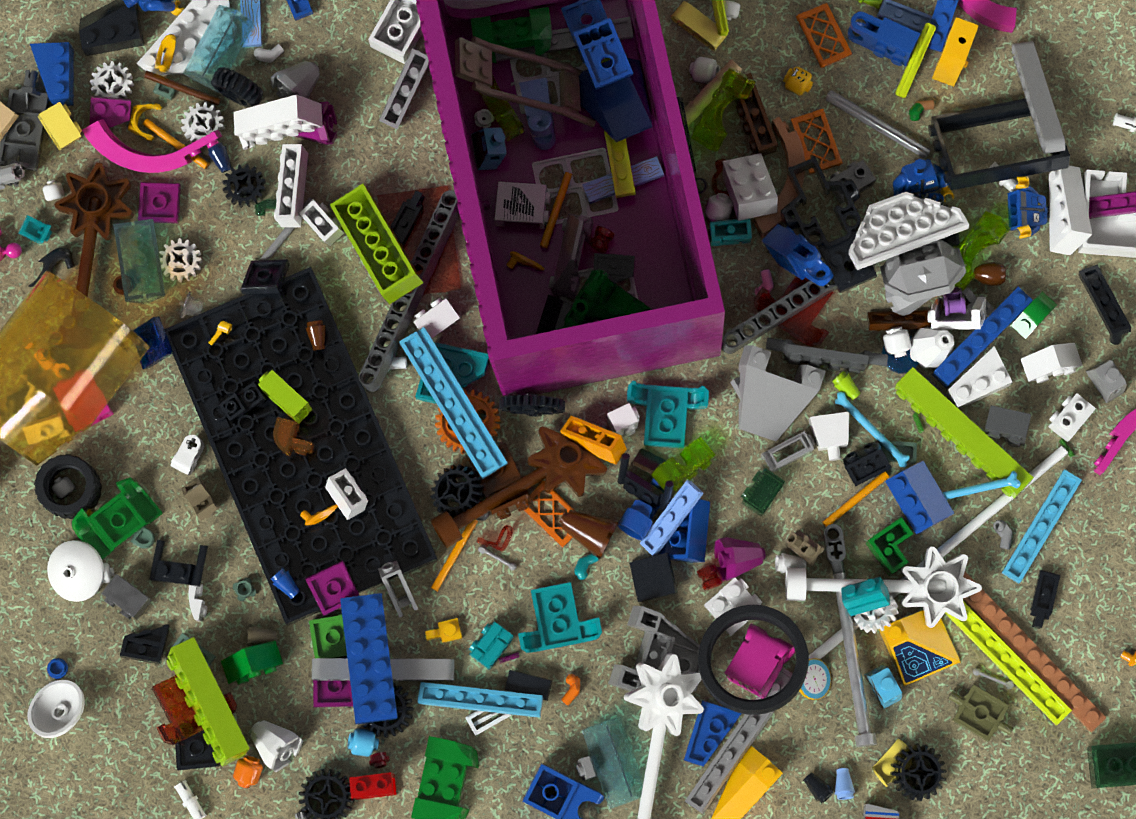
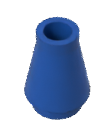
(285, 583)

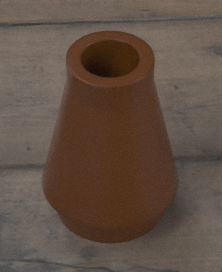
(316, 334)

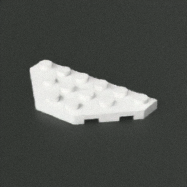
(188, 32)
(901, 226)

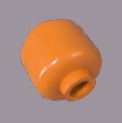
(247, 771)

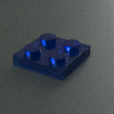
(154, 335)

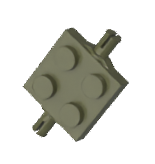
(980, 713)

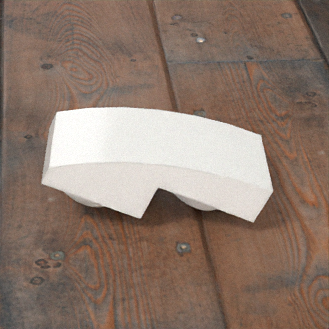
(197, 606)

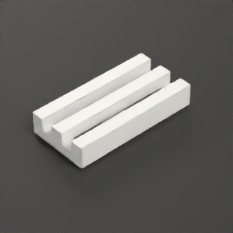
(489, 725)

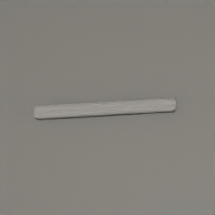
(877, 124)

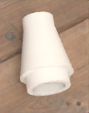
(788, 561)

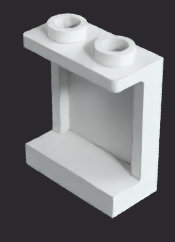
(972, 319)

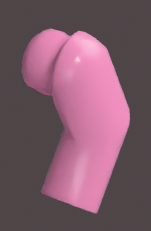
(767, 281)

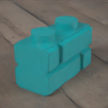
(730, 232)
(865, 596)
(490, 645)

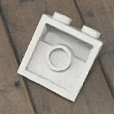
(730, 597)

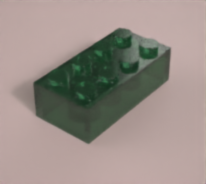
(1112, 765)

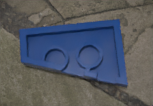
(708, 732)

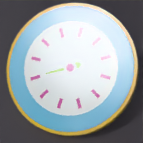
(817, 680)

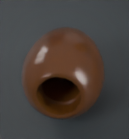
(990, 273)

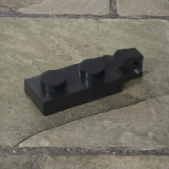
(408, 217)
(1044, 597)

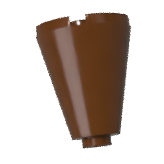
(589, 530)

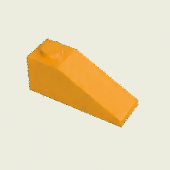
(595, 439)

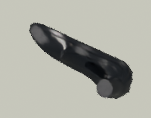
(52, 258)

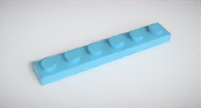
(1041, 526)
(480, 699)

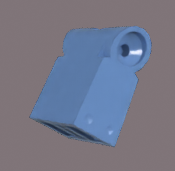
(539, 121)

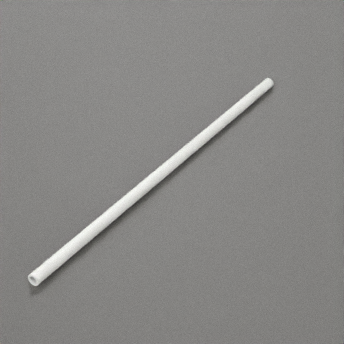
(956, 539)

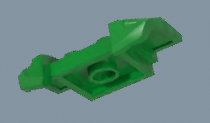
(516, 32)
(117, 518)
(443, 780)

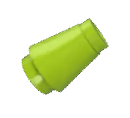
(845, 384)

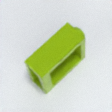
(284, 396)

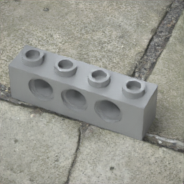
(404, 88)

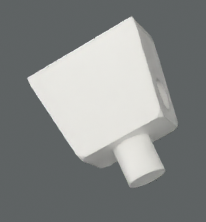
(831, 433)

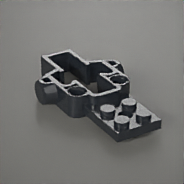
(835, 252)

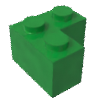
(885, 546)
(252, 662)

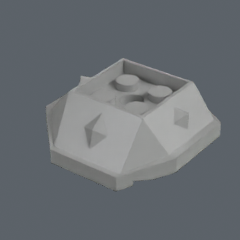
(923, 271)

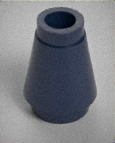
(220, 157)

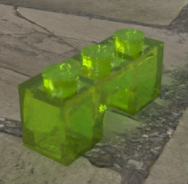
(696, 457)

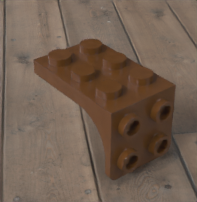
(500, 479)

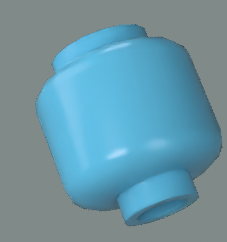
(362, 742)

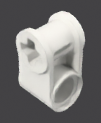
(187, 456)

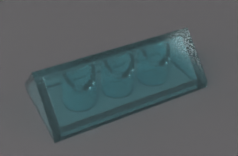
(219, 45)
(139, 261)
(614, 762)

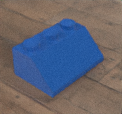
(919, 497)
(690, 538)

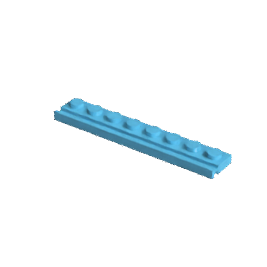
(453, 402)

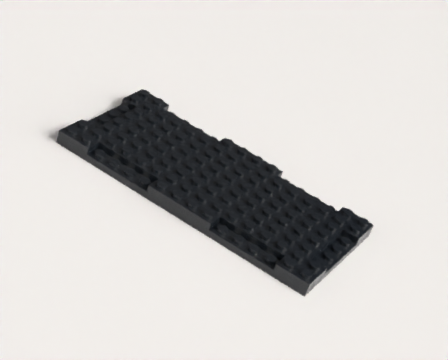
(345, 433)

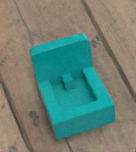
(35, 230)

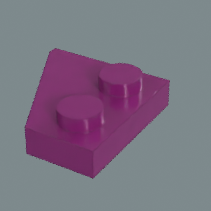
(112, 110)

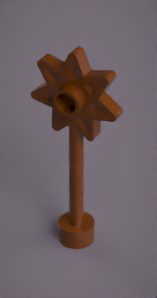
(94, 207)
(558, 462)

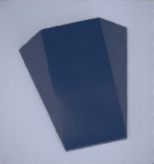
(620, 106)

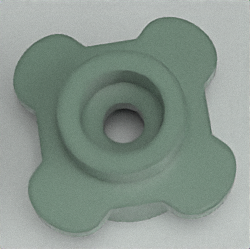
(238, 587)

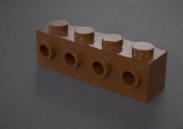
(756, 123)

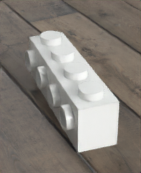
(291, 185)

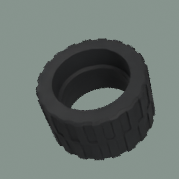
(48, 472)

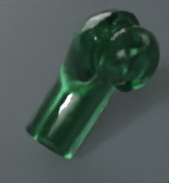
(266, 204)

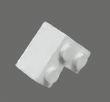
(1050, 361)

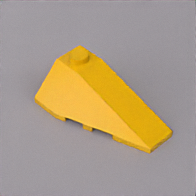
(746, 785)

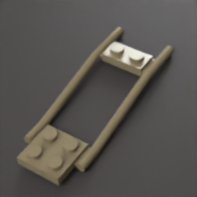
(474, 64)

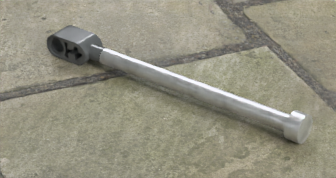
(865, 736)

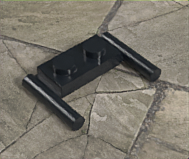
(642, 489)
(177, 572)

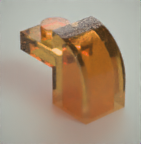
(285, 438)

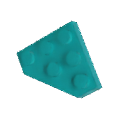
(464, 364)

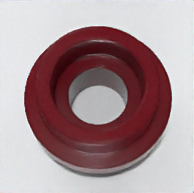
(379, 760)

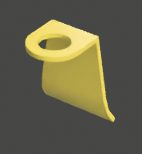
(883, 766)

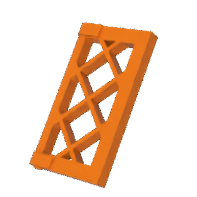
(832, 22)
(826, 128)
(536, 516)

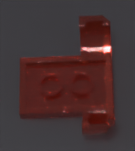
(800, 324)
(178, 713)

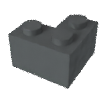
(1008, 424)

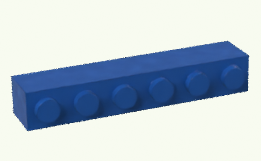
(982, 338)

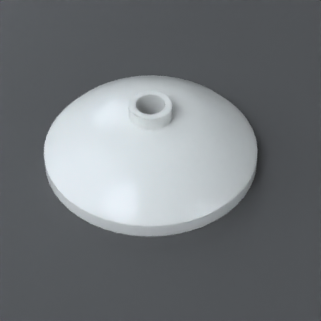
(85, 569)
(56, 708)

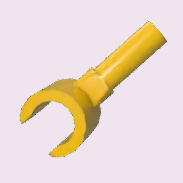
(222, 327)

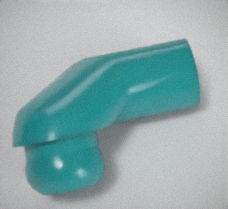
(582, 566)

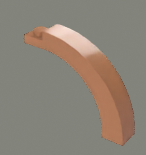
(794, 155)

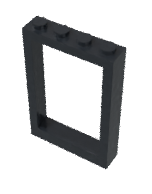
(984, 116)

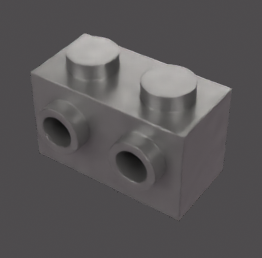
(858, 173)
(125, 596)

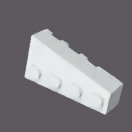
(1067, 211)

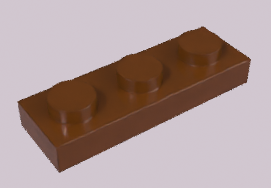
(887, 320)

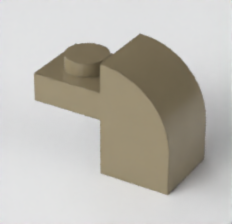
(200, 499)

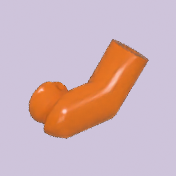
(574, 689)

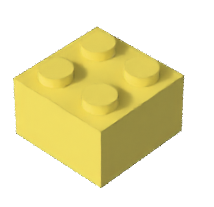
(60, 126)

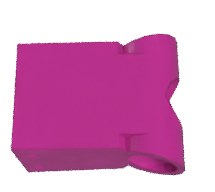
(758, 661)

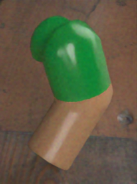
(918, 107)

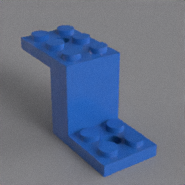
(597, 42)

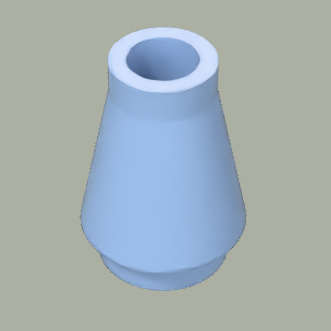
(844, 787)

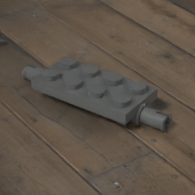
(25, 136)
(833, 359)

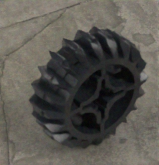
(237, 87)
(447, 488)
(404, 709)
(919, 780)
(327, 787)

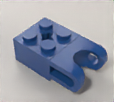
(884, 37)
(796, 255)
(568, 794)

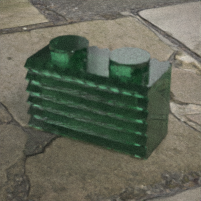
(762, 492)

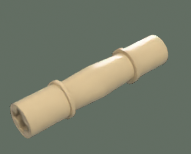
(704, 98)

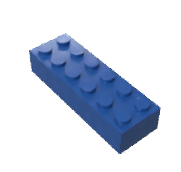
(368, 658)

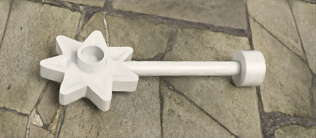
(935, 586)
(664, 700)

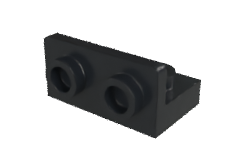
(866, 463)

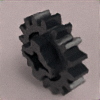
(239, 193)

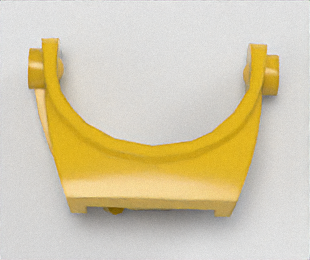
(169, 44)
(136, 113)

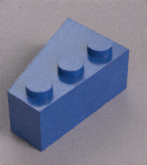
(56, 70)

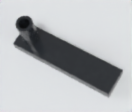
(1105, 303)

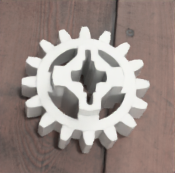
(106, 75)
(208, 118)
(174, 265)
(877, 618)

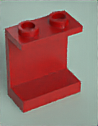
(373, 786)

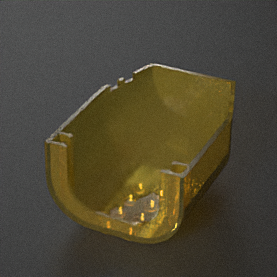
(59, 367)

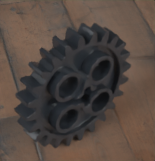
(532, 405)

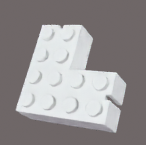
(1113, 233)

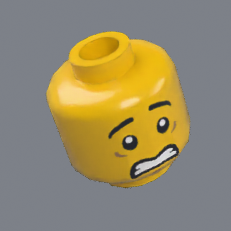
(798, 80)

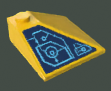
(918, 648)

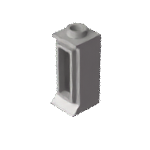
(807, 441)
(388, 570)

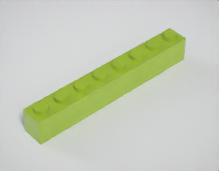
(961, 431)

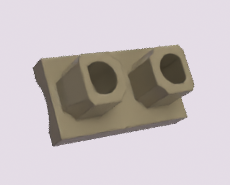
(804, 546)

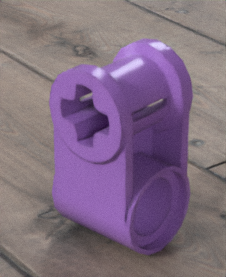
(954, 302)

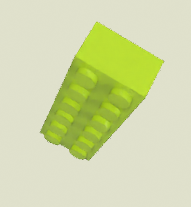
(376, 244)
(207, 702)

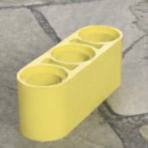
(698, 24)

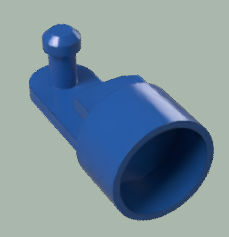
(638, 519)

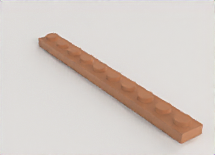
(1034, 658)

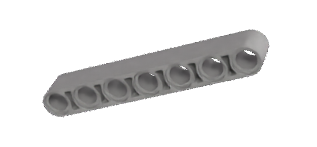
(1038, 97)
(402, 669)

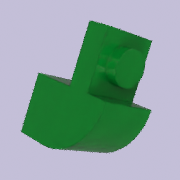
(1034, 315)

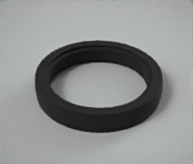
(745, 613)

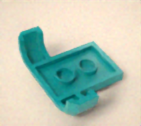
(666, 411)
(557, 621)

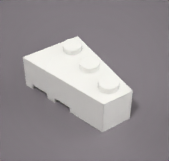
(980, 381)

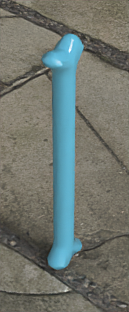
(843, 401)
(1009, 481)

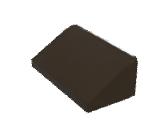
(647, 461)

